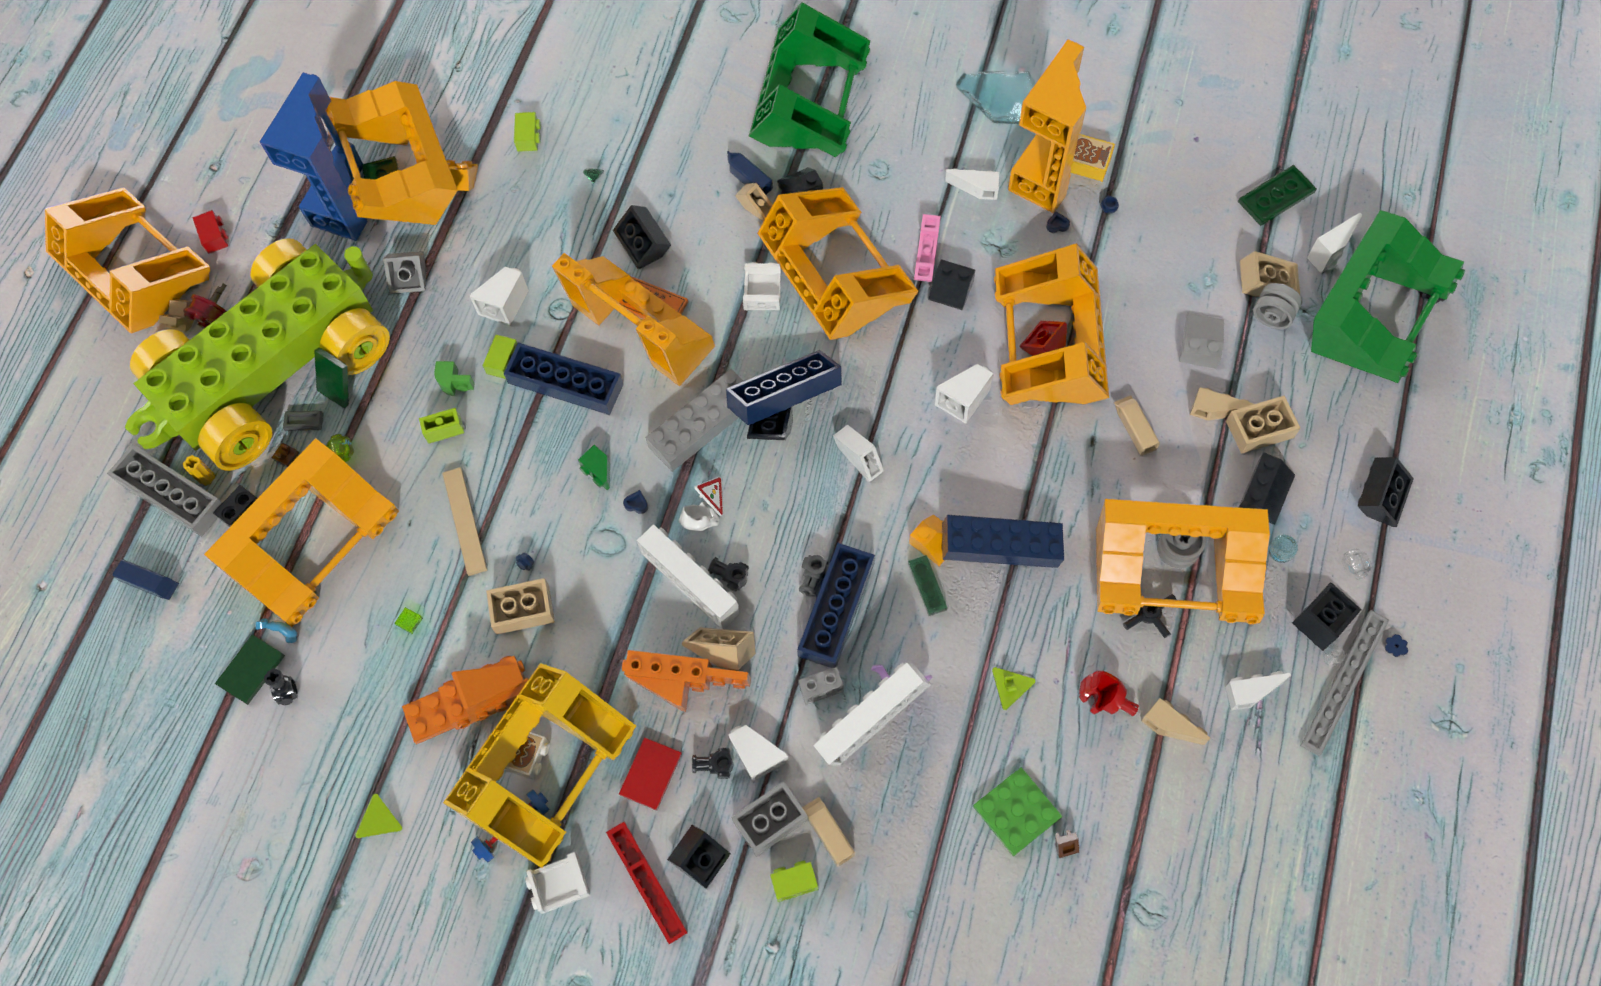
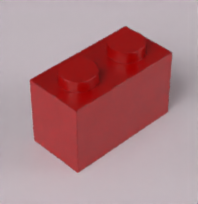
(210, 231)

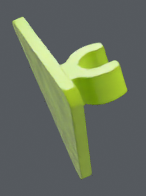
(1010, 686)
(377, 819)

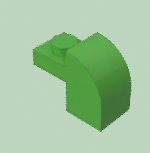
(448, 379)

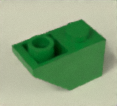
(596, 465)

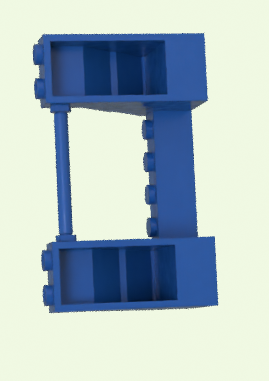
(300, 144)

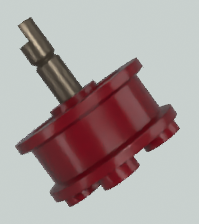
(205, 310)

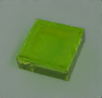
(408, 620)

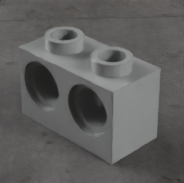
(821, 686)

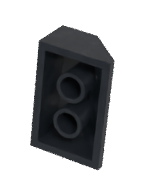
(641, 236)
(1268, 486)
(1385, 491)

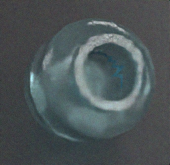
(1283, 548)

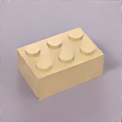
(1262, 424)
(520, 606)

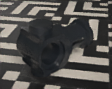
(728, 571)
(281, 686)
(711, 763)

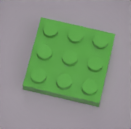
(1017, 811)

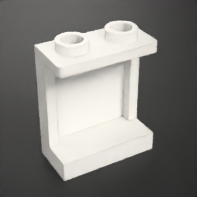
(762, 286)
(557, 884)

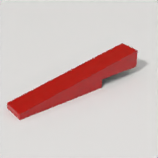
(646, 882)

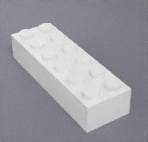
(688, 576)
(872, 714)

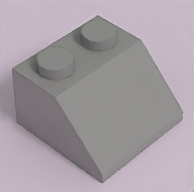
(405, 272)

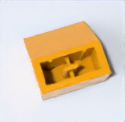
(463, 174)

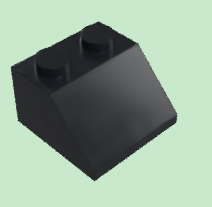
(951, 284)
(699, 856)

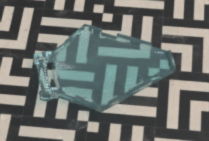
(997, 93)

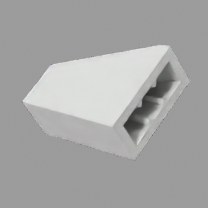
(859, 452)
(756, 752)

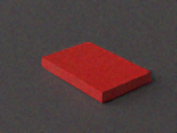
(650, 774)

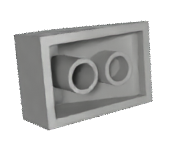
(1202, 340)

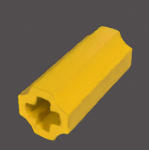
(198, 470)

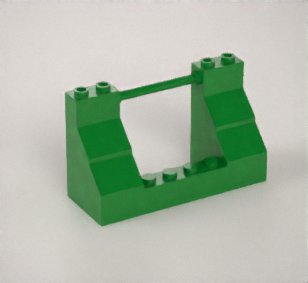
(789, 118)
(1396, 254)

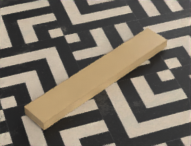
(464, 521)

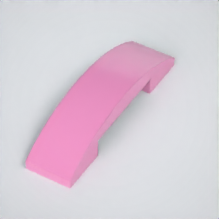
(927, 248)

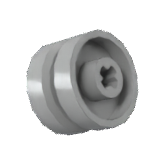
(1277, 306)
(1180, 550)

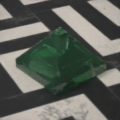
(593, 174)

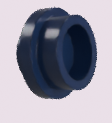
(1109, 204)
(524, 561)

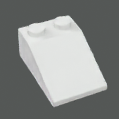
(1330, 246)

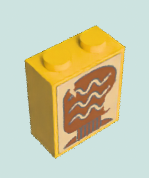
(1092, 157)

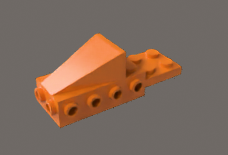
(673, 675)
(466, 699)

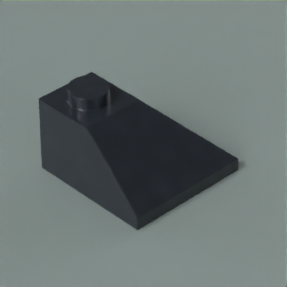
(801, 181)

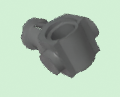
(813, 575)

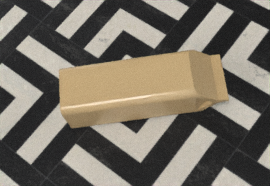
(1137, 425)
(828, 832)

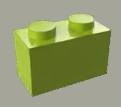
(526, 131)
(499, 355)
(441, 425)
(794, 881)

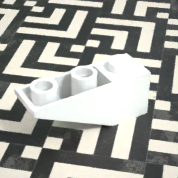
(977, 183)
(1248, 692)

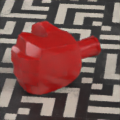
(1108, 693)

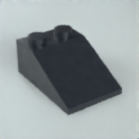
(773, 427)
(1326, 616)

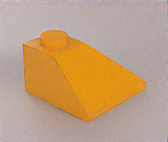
(928, 539)

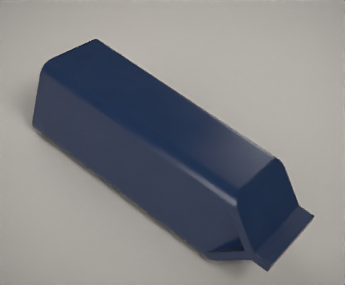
(747, 172)
(145, 579)

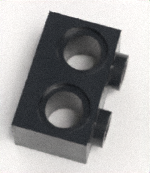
(235, 505)

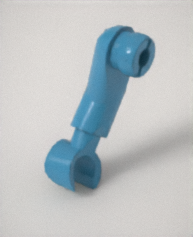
(283, 628)

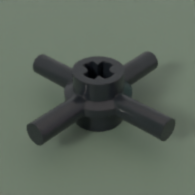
(1150, 618)

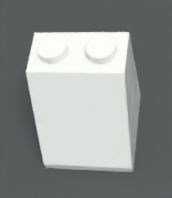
(501, 296)
(964, 392)

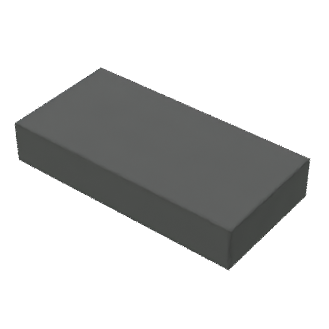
(303, 420)

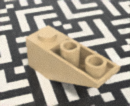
(1213, 405)
(1170, 723)

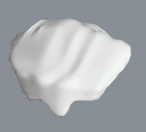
(698, 517)

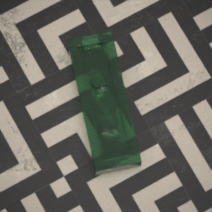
(927, 585)

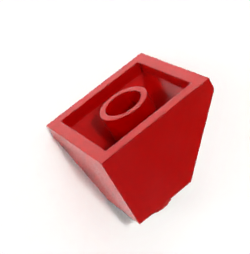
(1045, 338)

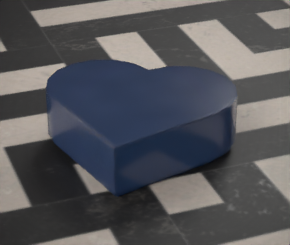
(1057, 223)
(636, 502)

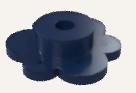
(1401, 648)

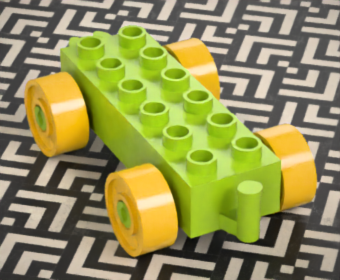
(214, 380)

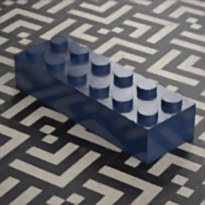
(564, 378)
(783, 387)
(1002, 541)
(836, 606)

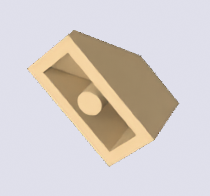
(754, 200)

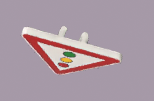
(712, 493)

